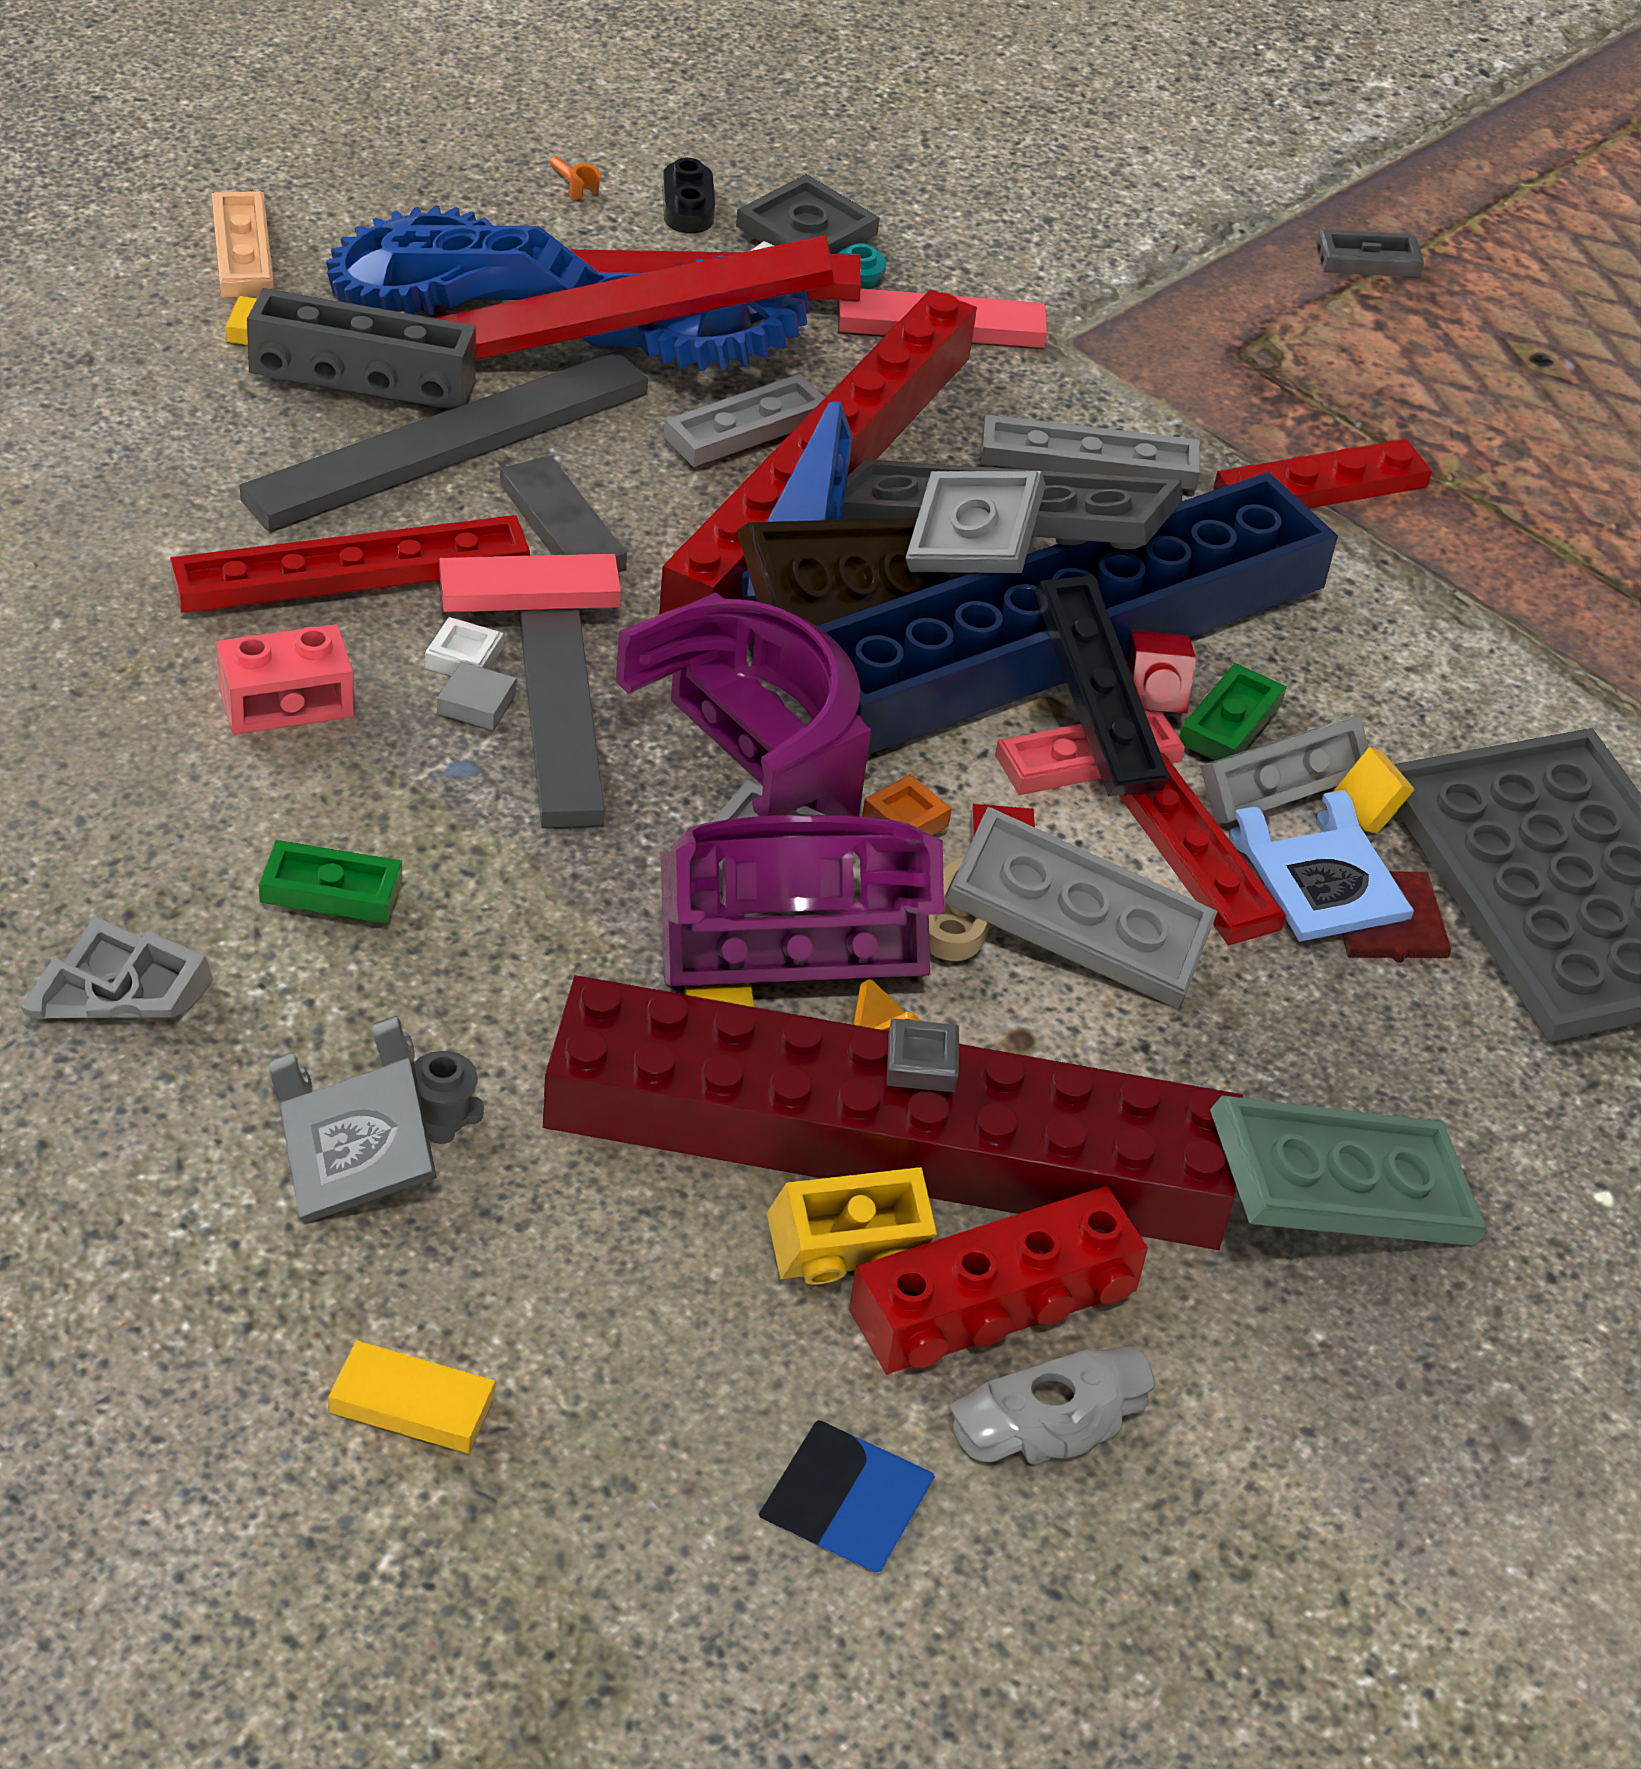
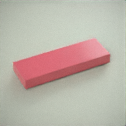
(529, 582)
(1065, 757)

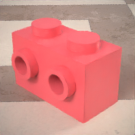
(285, 679)

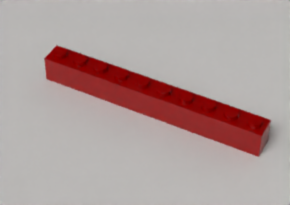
(879, 403)

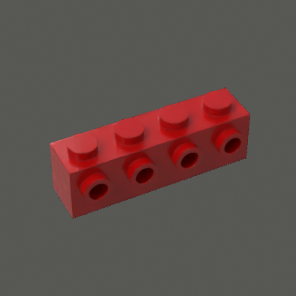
(997, 1279)

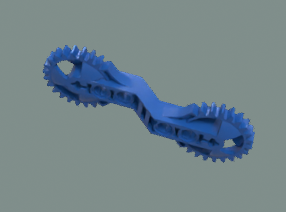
(457, 259)

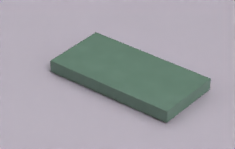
(1347, 1171)

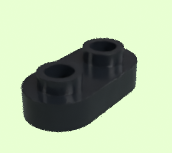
(688, 196)

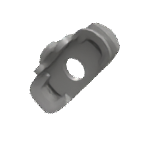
(1008, 1418)

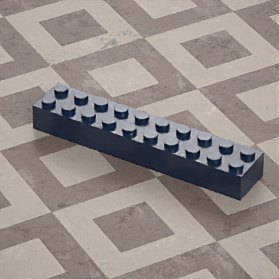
(986, 641)

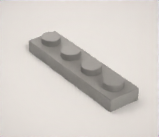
(1088, 450)

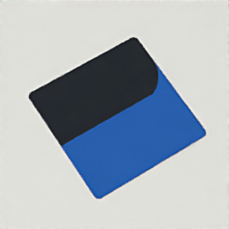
(847, 1496)

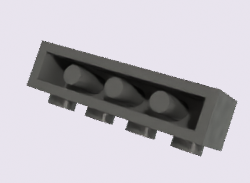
(361, 349)

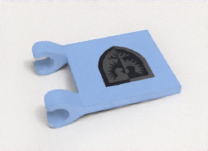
(1323, 879)

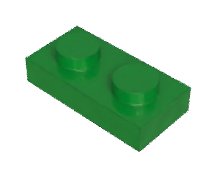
(1232, 713)
(330, 881)

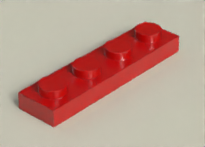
(1342, 474)

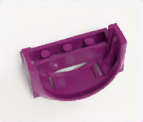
(719, 691)
(799, 866)

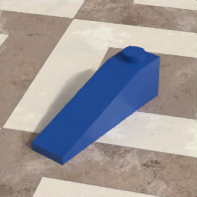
(818, 480)

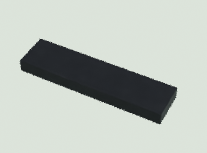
(1101, 686)

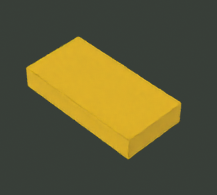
(412, 1396)

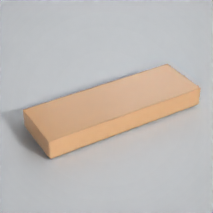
(242, 243)

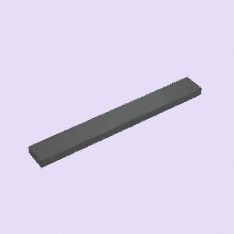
(441, 440)

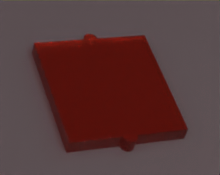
(1414, 938)

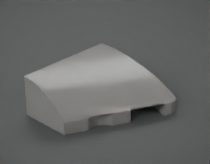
(119, 977)

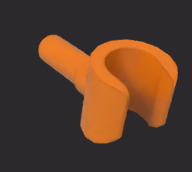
(579, 177)

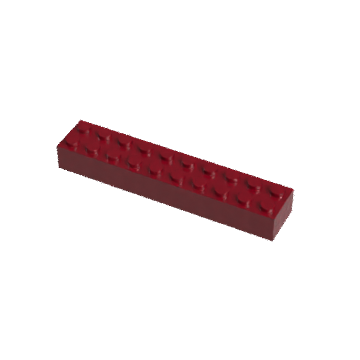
(818, 1105)

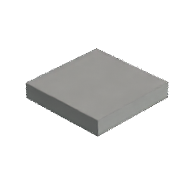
(976, 521)

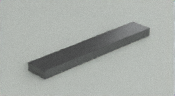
(561, 719)

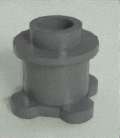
(445, 1091)

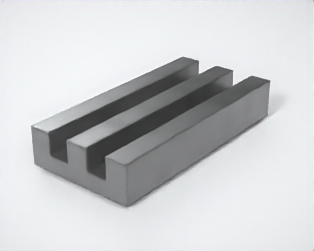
(1369, 253)

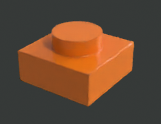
(909, 803)

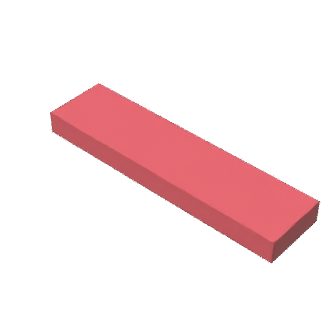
(995, 321)

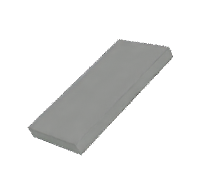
(1082, 907)

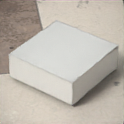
(465, 643)

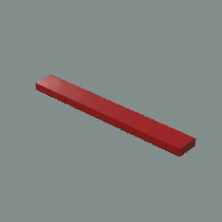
(649, 297)

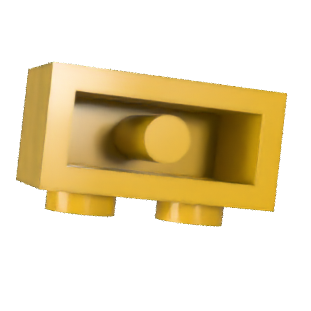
(848, 1220)

